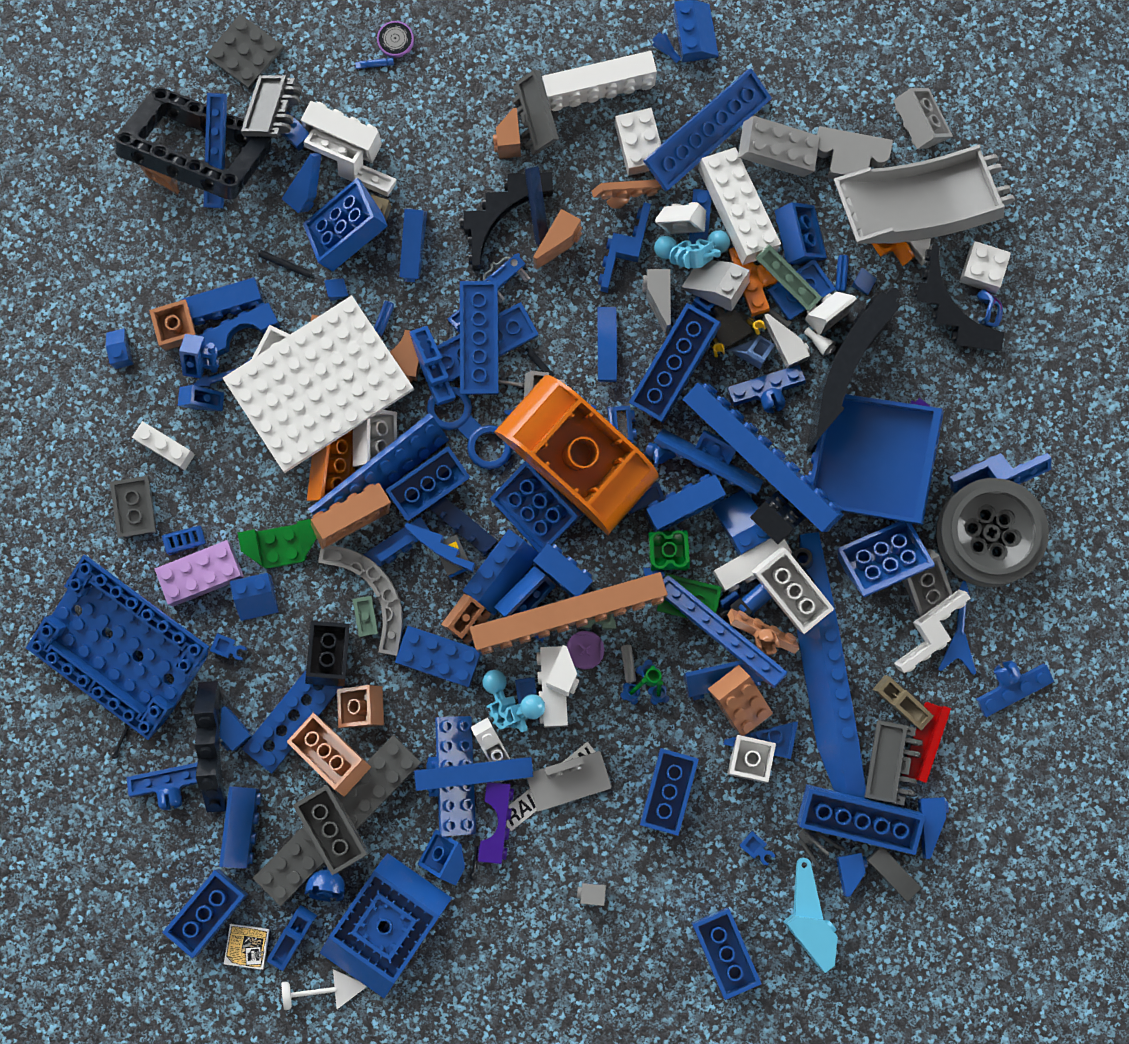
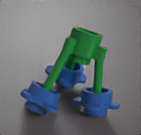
(651, 677)

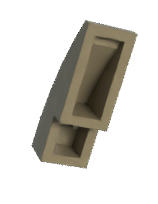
(903, 702)

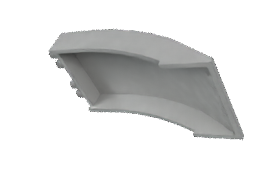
(923, 198)

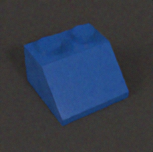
(254, 596)

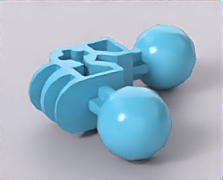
(692, 255)
(504, 710)

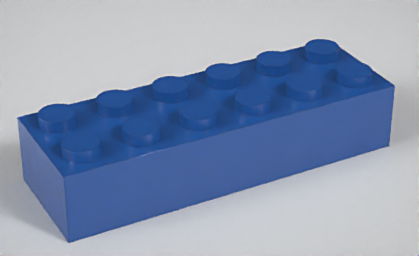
(675, 363)
(860, 819)

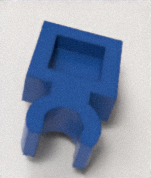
(225, 647)
(754, 846)

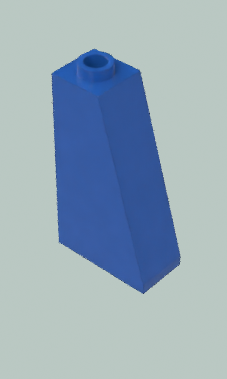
(412, 244)

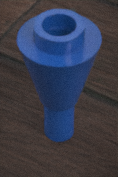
(663, 44)

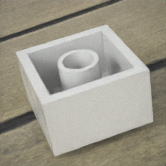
(985, 267)

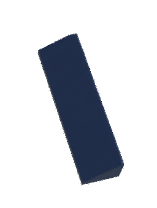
(536, 203)

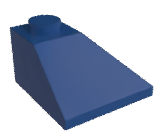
(443, 858)

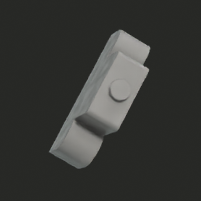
(851, 151)

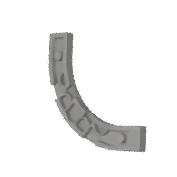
(382, 587)

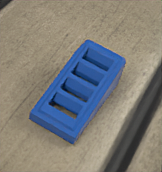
(174, 535)

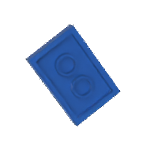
(814, 277)

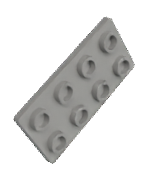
(569, 781)

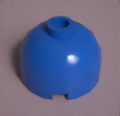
(324, 885)

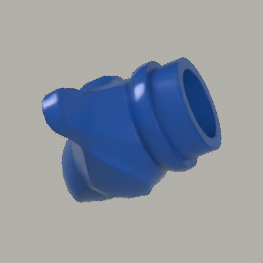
(658, 454)

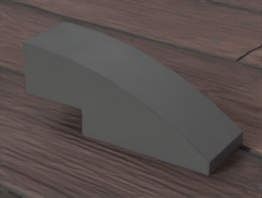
(893, 873)

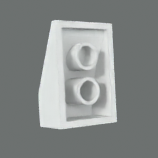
(830, 311)

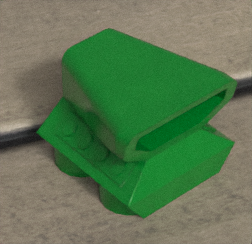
(669, 550)

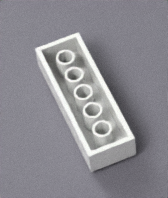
(600, 80)
(738, 204)

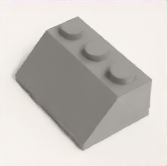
(922, 117)

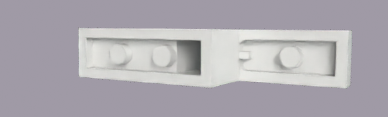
(349, 162)
(932, 631)

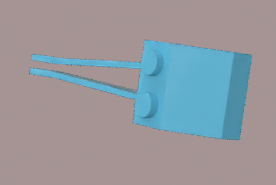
(807, 920)

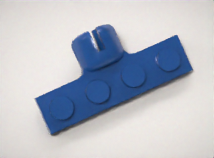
(767, 388)
(1013, 686)
(164, 783)

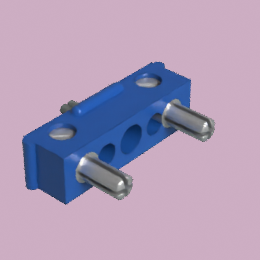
(506, 272)

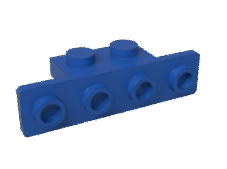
(394, 545)

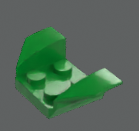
(278, 545)

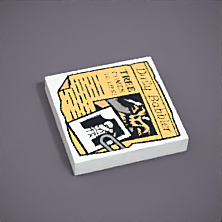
(247, 946)

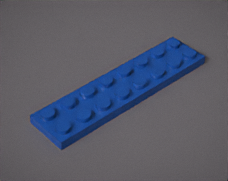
(707, 129)
(390, 463)

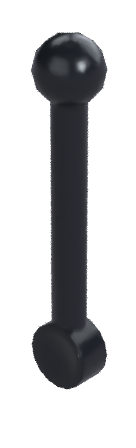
(114, 754)
(473, 875)

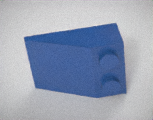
(735, 519)

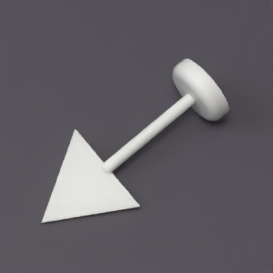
(344, 989)

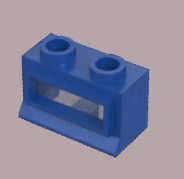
(622, 418)

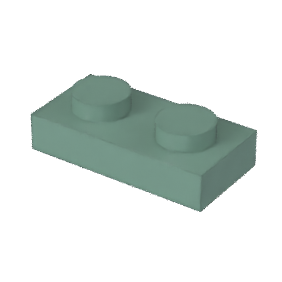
(365, 616)

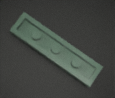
(788, 277)

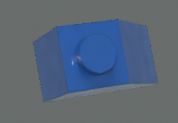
(118, 349)
(200, 398)
(232, 730)
(851, 871)

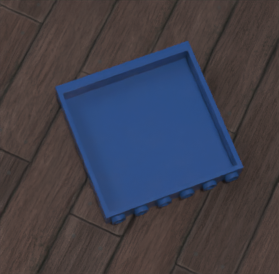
(879, 458)

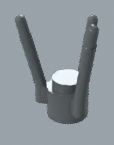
(809, 837)

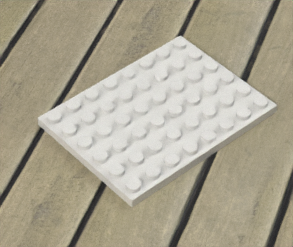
(318, 384)

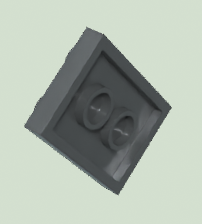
(133, 507)

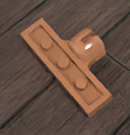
(622, 191)
(766, 636)

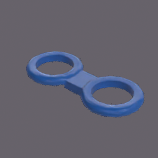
(470, 430)

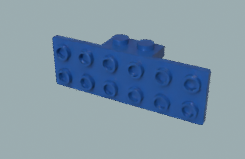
(711, 454)
(456, 802)

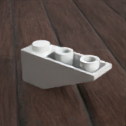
(489, 741)

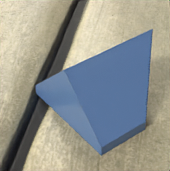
(754, 351)

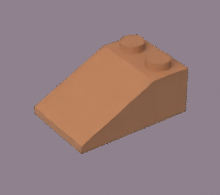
(560, 237)

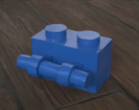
(195, 355)

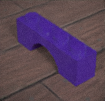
(493, 849)

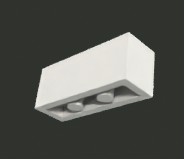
(163, 445)

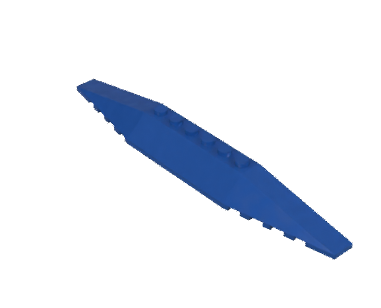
(829, 686)

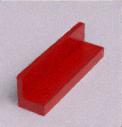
(931, 738)

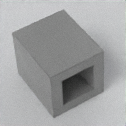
(591, 894)

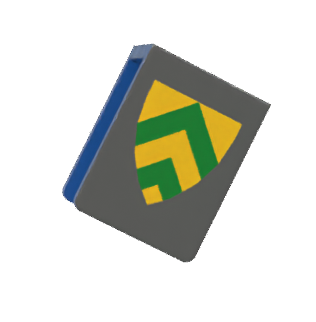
(453, 570)

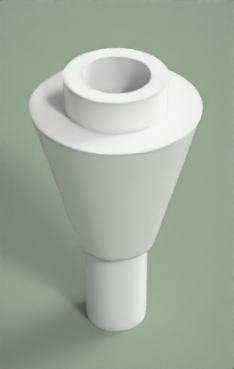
(824, 345)

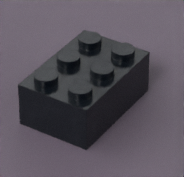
(777, 517)
(327, 653)

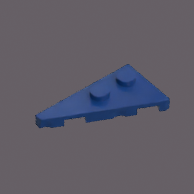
(781, 735)

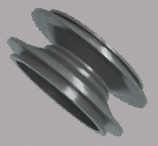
(1025, 524)

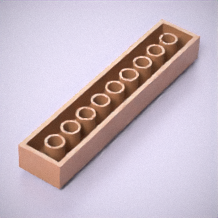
(569, 612)

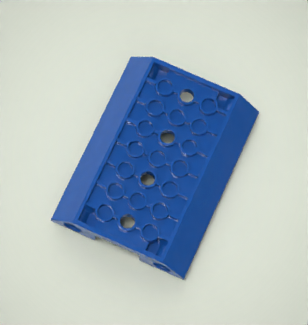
(109, 666)

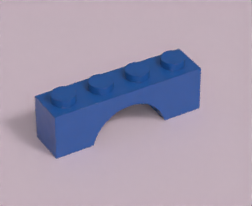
(258, 319)

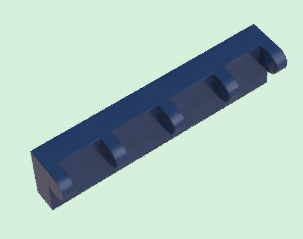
(463, 525)

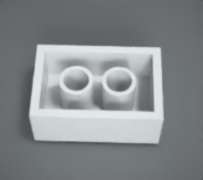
(637, 138)

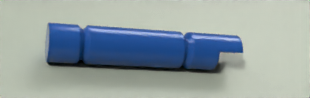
(374, 63)

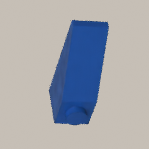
(304, 186)
(935, 815)

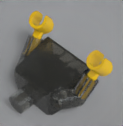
(734, 329)

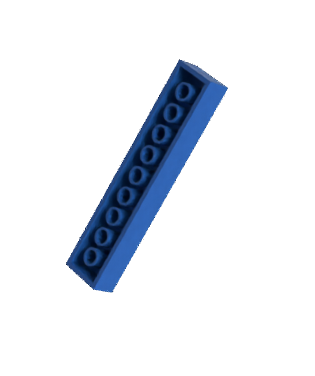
(763, 457)

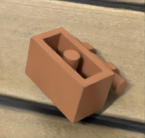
(463, 617)

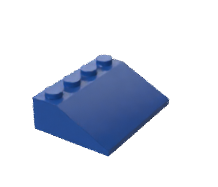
(344, 225)
(535, 507)
(884, 558)

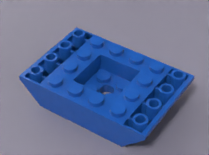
(390, 895)

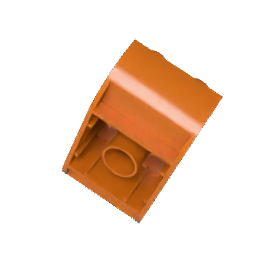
(578, 452)

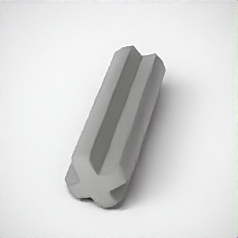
(628, 663)

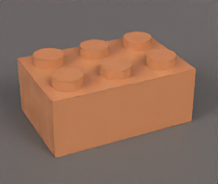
(740, 700)

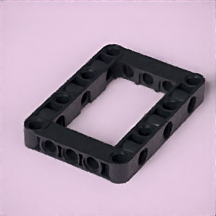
(160, 103)

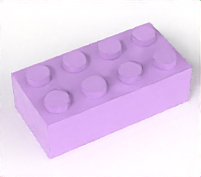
(199, 573)

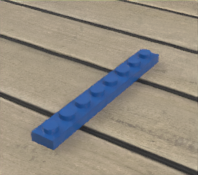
(723, 633)

